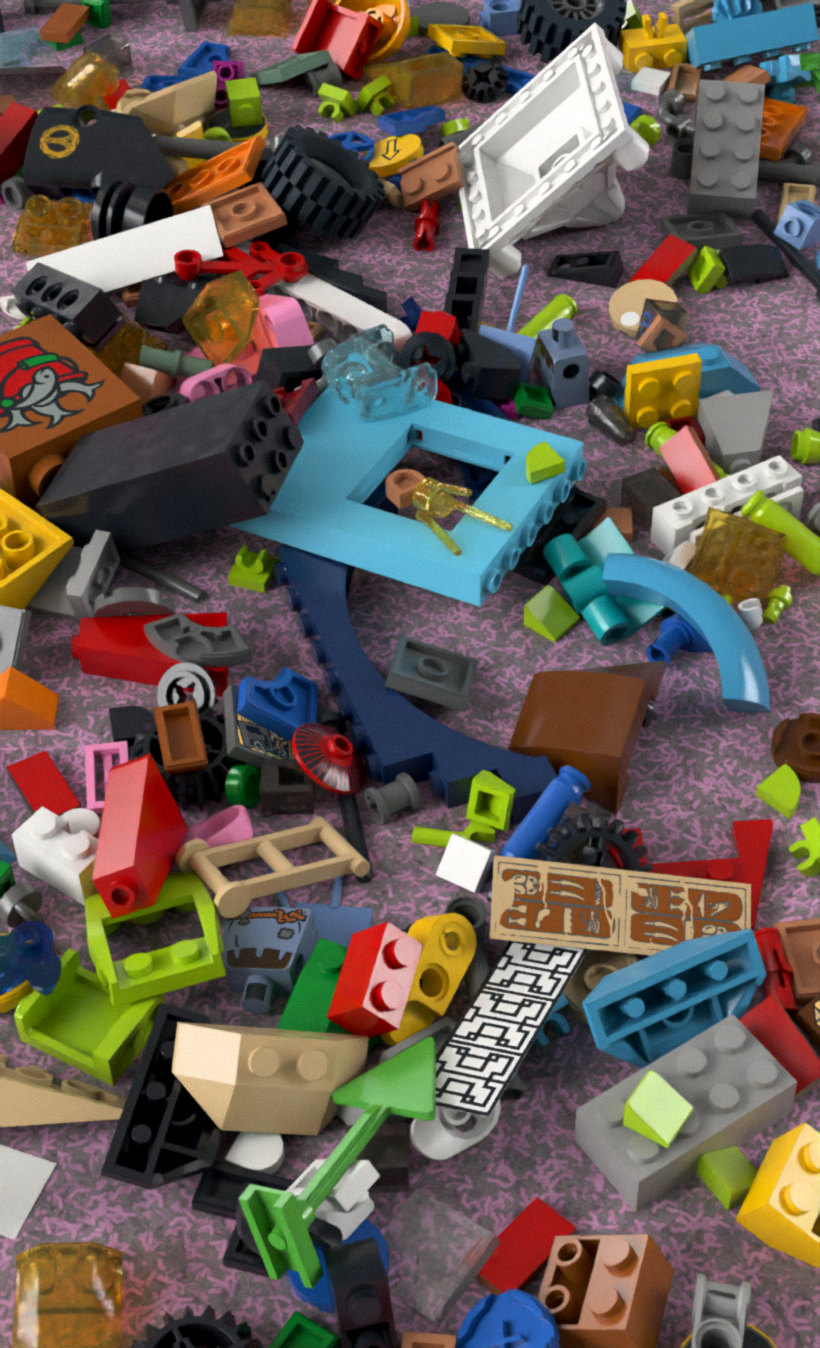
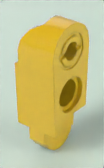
(440, 967)

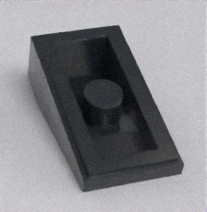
(594, 268)

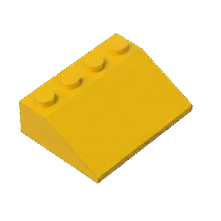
(28, 551)

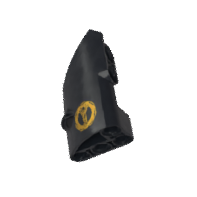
(70, 155)

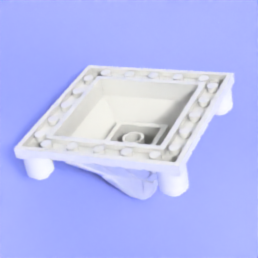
(550, 154)

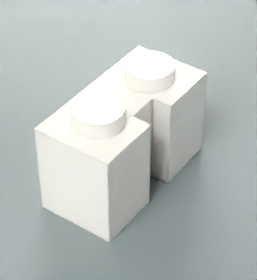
(56, 856)

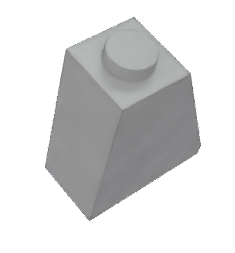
(735, 428)

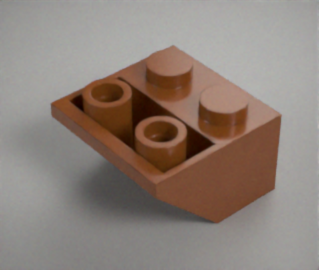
(607, 1290)

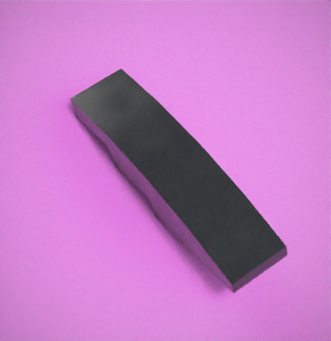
(328, 271)
(468, 287)

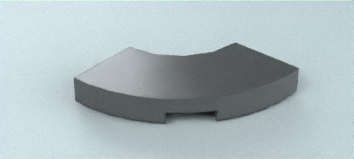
(198, 644)

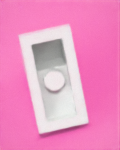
(348, 1200)

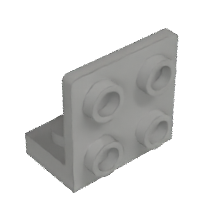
(78, 579)

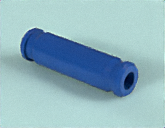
(546, 814)

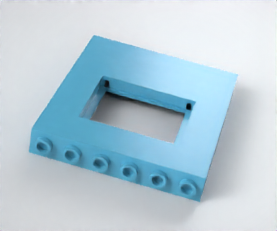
(347, 460)

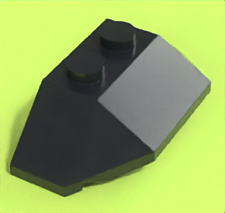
(161, 1127)

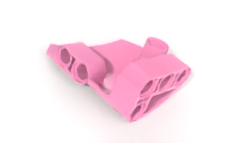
(278, 324)

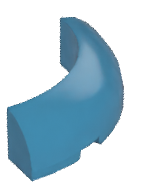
(737, 655)

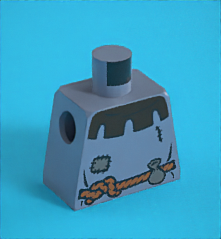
(561, 351)
(267, 952)

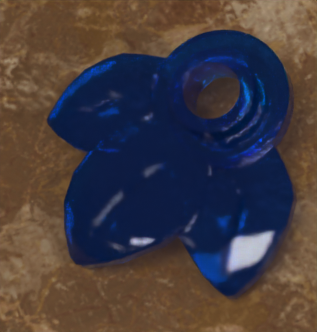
(29, 961)

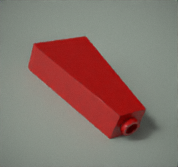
(121, 650)
(136, 837)

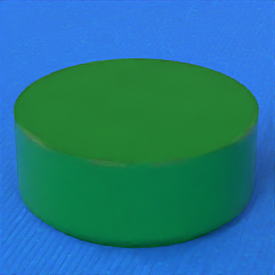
(243, 786)

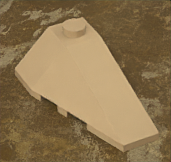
(33, 1099)

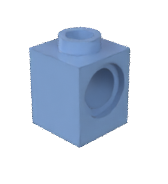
(500, 16)
(800, 224)

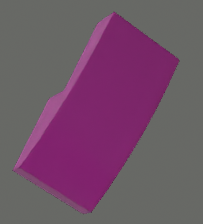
(225, 71)

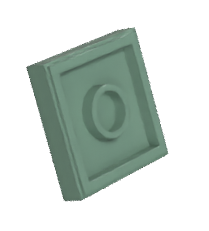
(291, 67)

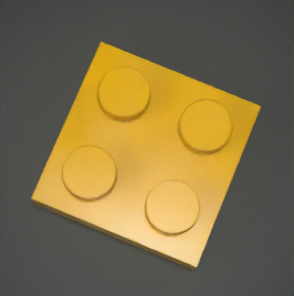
(466, 39)
(662, 390)

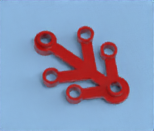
(279, 267)

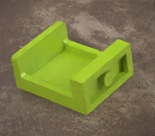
(83, 1025)

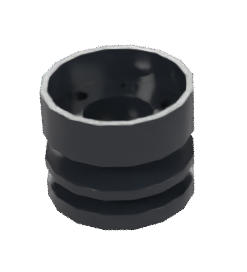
(126, 206)

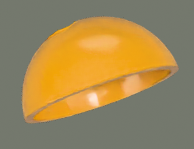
(394, 16)

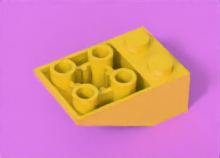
(786, 1196)

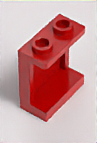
(340, 31)

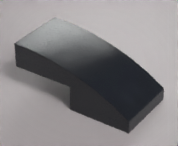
(752, 262)

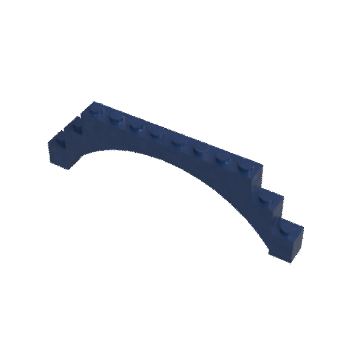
(383, 722)

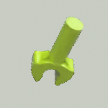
(440, 838)

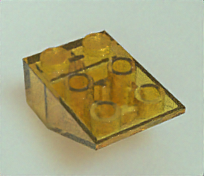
(421, 78)

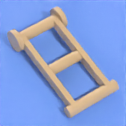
(235, 896)

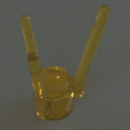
(435, 500)

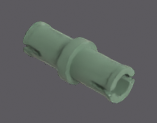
(173, 362)

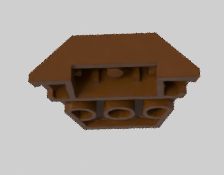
(589, 722)

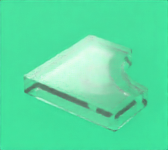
(440, 1255)

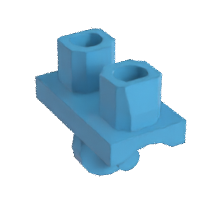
(783, 75)

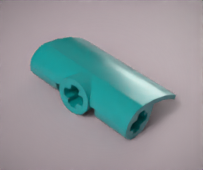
(581, 577)

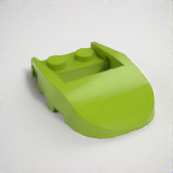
(162, 969)

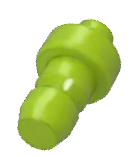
(779, 600)

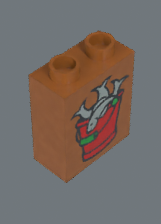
(48, 400)

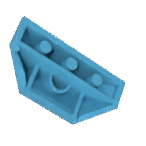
(718, 372)
(674, 995)

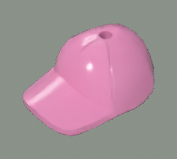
(222, 828)

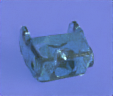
(374, 384)

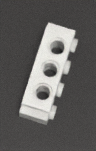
(680, 517)

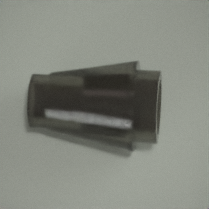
(610, 420)

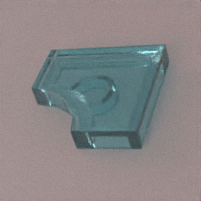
(19, 45)

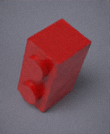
(375, 980)

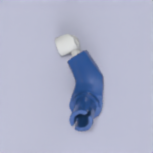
(679, 635)

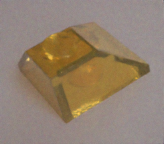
(223, 318)

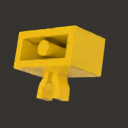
(653, 46)

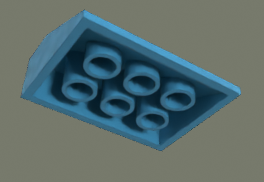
(752, 36)

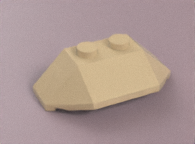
(176, 105)
(266, 1075)

